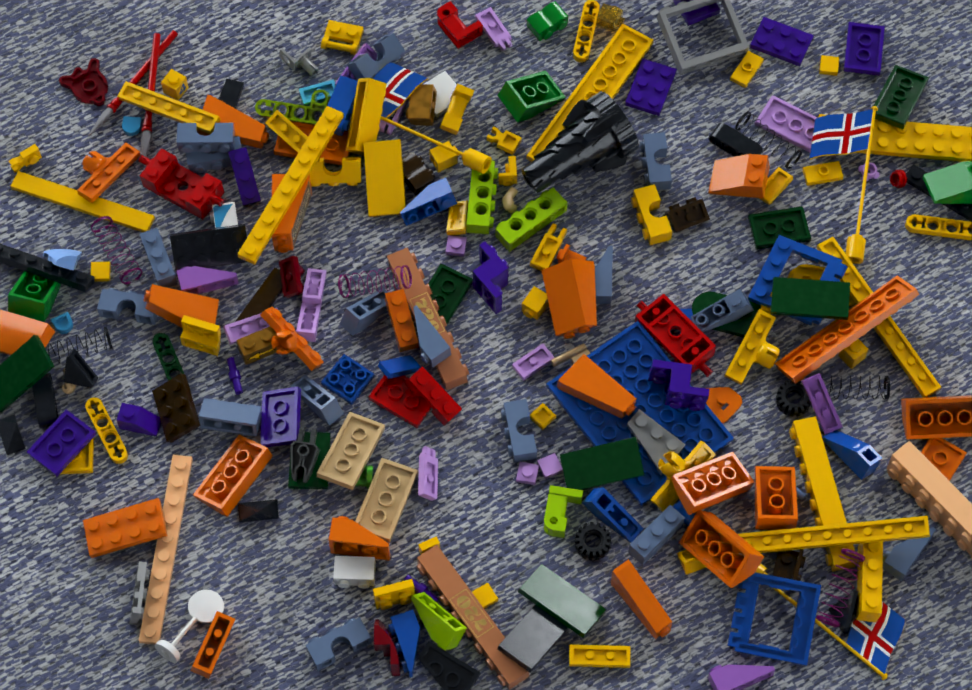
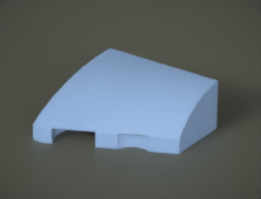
(63, 257)

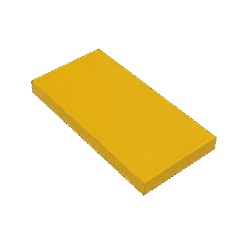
(384, 177)

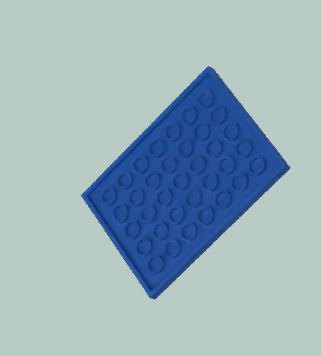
(628, 362)

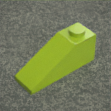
(439, 623)

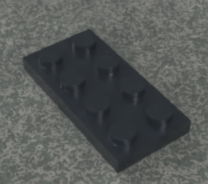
(208, 247)

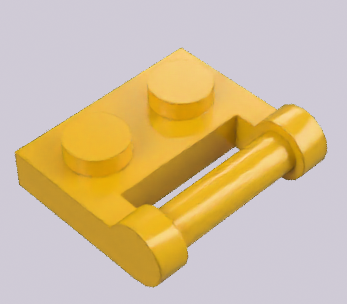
(342, 32)

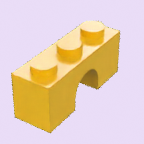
(349, 173)
(655, 228)

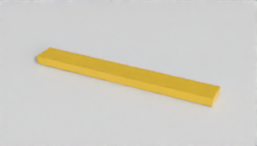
(69, 198)

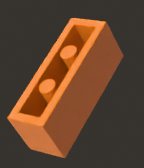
(401, 320)
(212, 644)

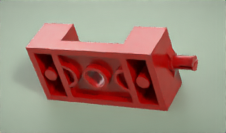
(165, 176)
(689, 347)

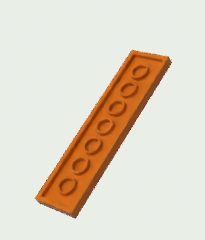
(843, 333)

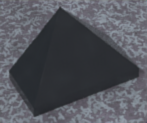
(78, 371)
(11, 435)
(258, 510)
(847, 612)

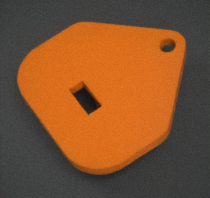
(719, 397)

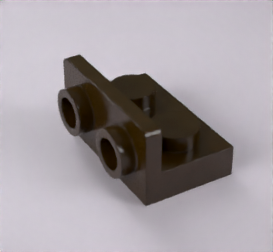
(687, 215)
(788, 564)

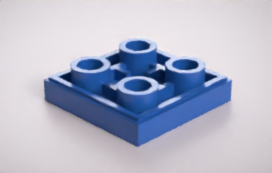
(347, 379)

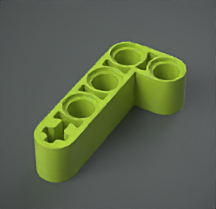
(292, 108)

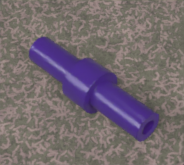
(234, 376)
(420, 587)

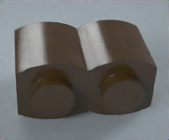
(416, 174)

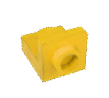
(510, 175)

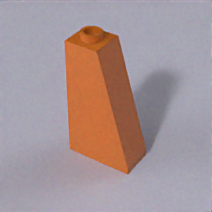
(248, 129)
(174, 304)
(593, 385)
(640, 599)

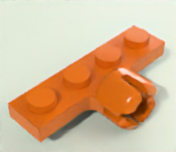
(105, 170)
(288, 340)

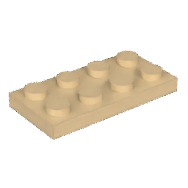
(351, 450)
(386, 498)

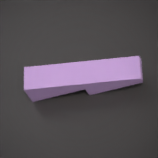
(311, 304)

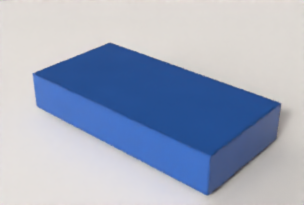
(399, 366)

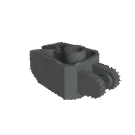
(304, 455)

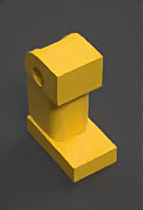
(453, 117)

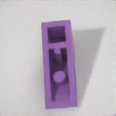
(203, 280)
(738, 676)

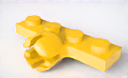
(754, 348)
(667, 494)

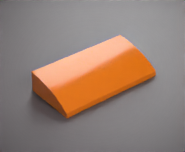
(18, 329)
(233, 475)
(711, 482)

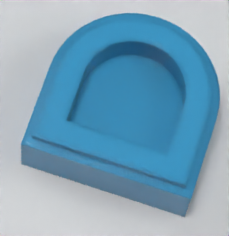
(131, 125)
(63, 323)

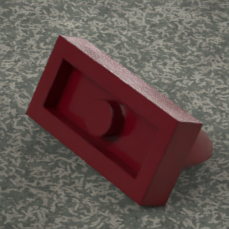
(291, 276)

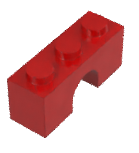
(425, 386)

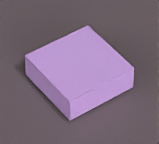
(550, 466)

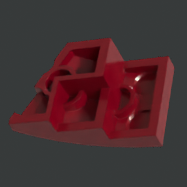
(384, 642)

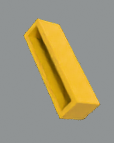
(365, 114)
(869, 582)

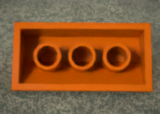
(937, 417)
(720, 549)

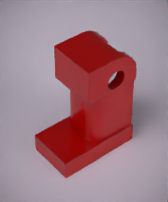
(455, 28)

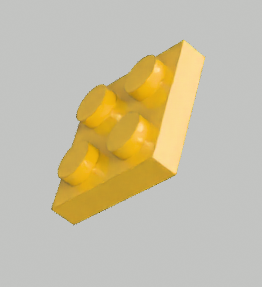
(393, 594)

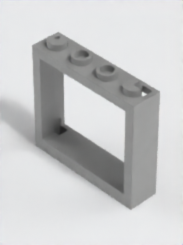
(708, 59)

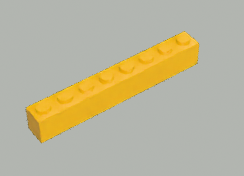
(820, 485)

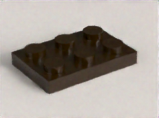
(176, 408)

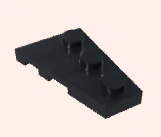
(447, 669)

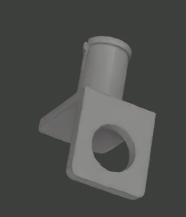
(303, 61)

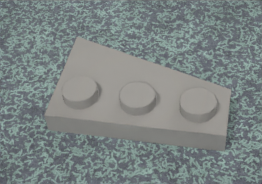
(654, 438)
(139, 593)

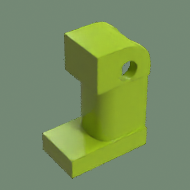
(556, 509)

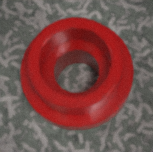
(898, 178)

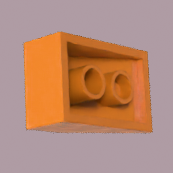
(740, 176)
(775, 498)
(352, 539)

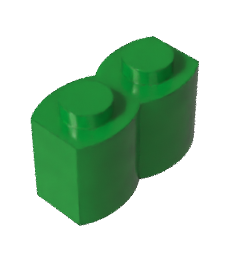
(547, 21)

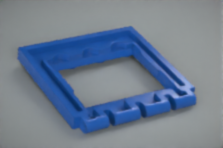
(775, 263)
(802, 626)

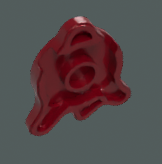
(87, 85)

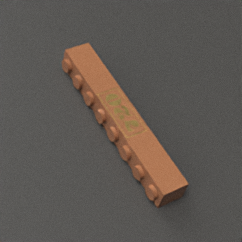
(450, 369)
(471, 614)

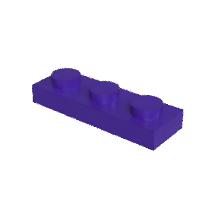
(244, 176)

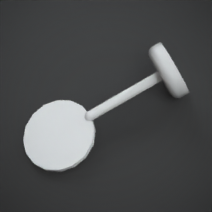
(202, 609)

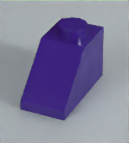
(138, 420)

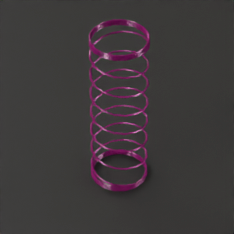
(128, 271)
(349, 285)
(835, 623)

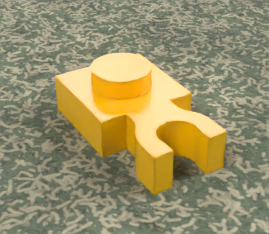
(505, 141)
(28, 156)

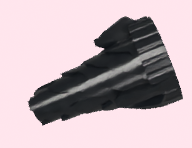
(592, 136)

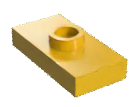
(746, 69)
(823, 173)
(776, 184)
(457, 218)

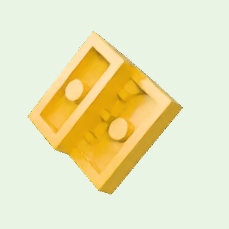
(200, 335)

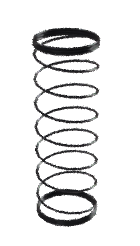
(796, 152)
(105, 332)
(886, 382)

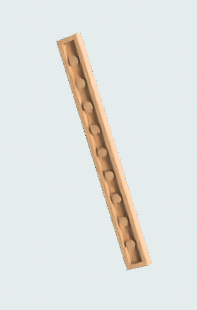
(165, 550)

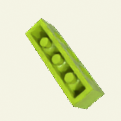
(482, 223)
(513, 238)

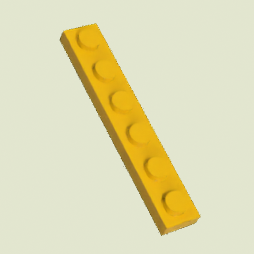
(168, 107)

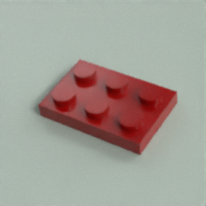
(400, 400)

